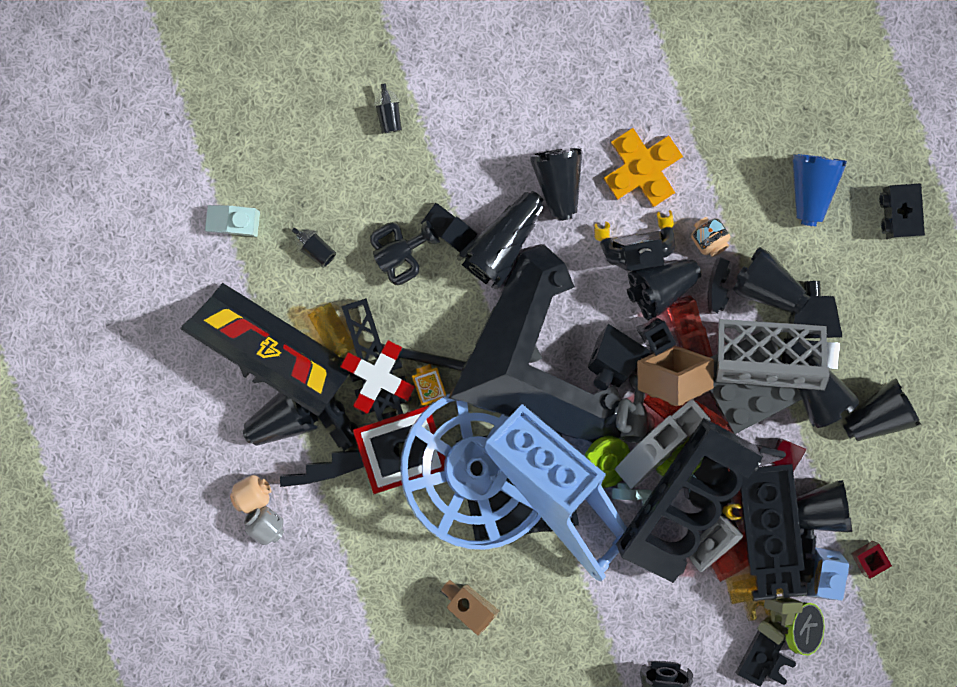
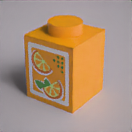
(428, 384)

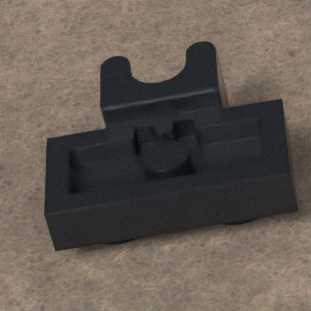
(764, 660)

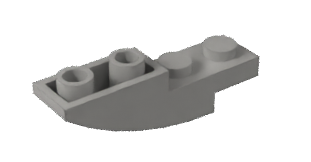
(660, 444)

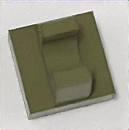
(783, 609)

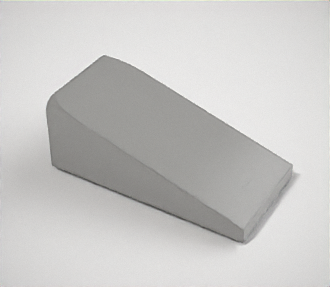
(715, 543)

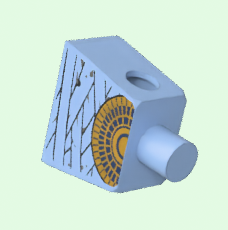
(829, 575)

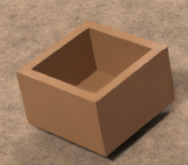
(675, 375)

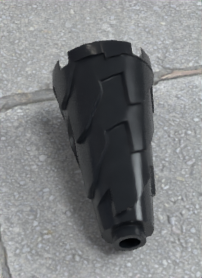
(500, 242)

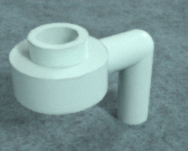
(624, 492)

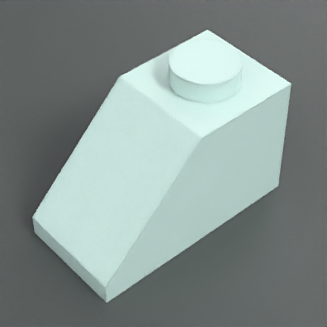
(232, 220)

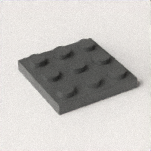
(745, 403)

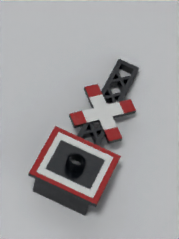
(378, 439)

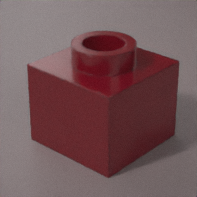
(879, 561)

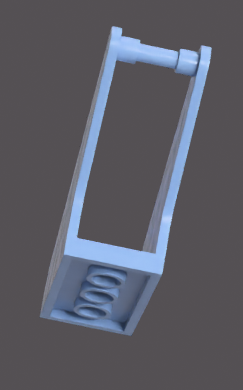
(554, 482)

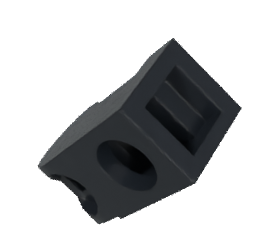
(656, 335)

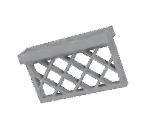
(772, 373)

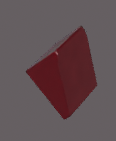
(793, 452)

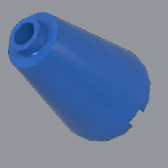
(815, 186)

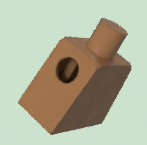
(480, 610)

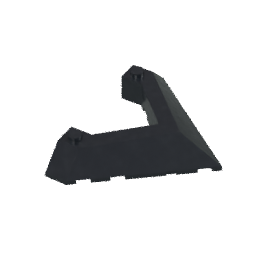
(499, 369)

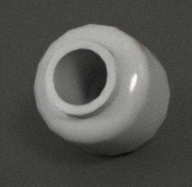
(264, 525)

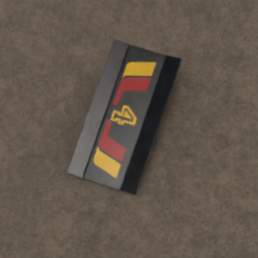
(268, 348)

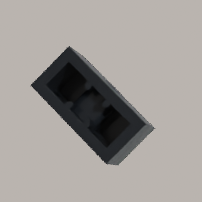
(907, 198)

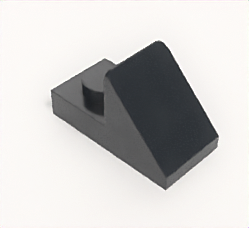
(450, 228)

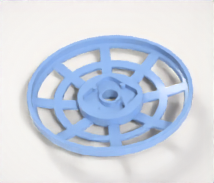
(461, 480)

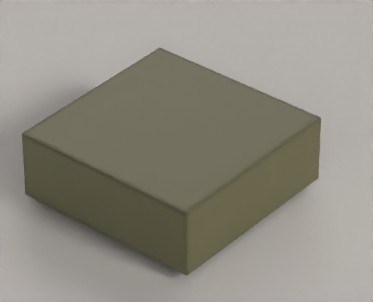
(773, 630)

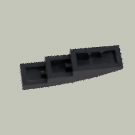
(341, 464)

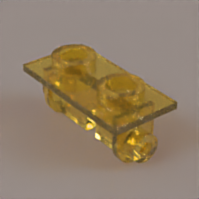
(331, 329)

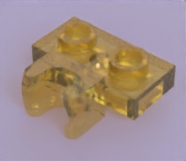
(740, 590)

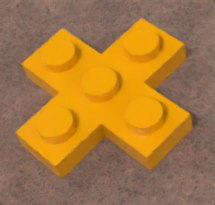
(643, 167)

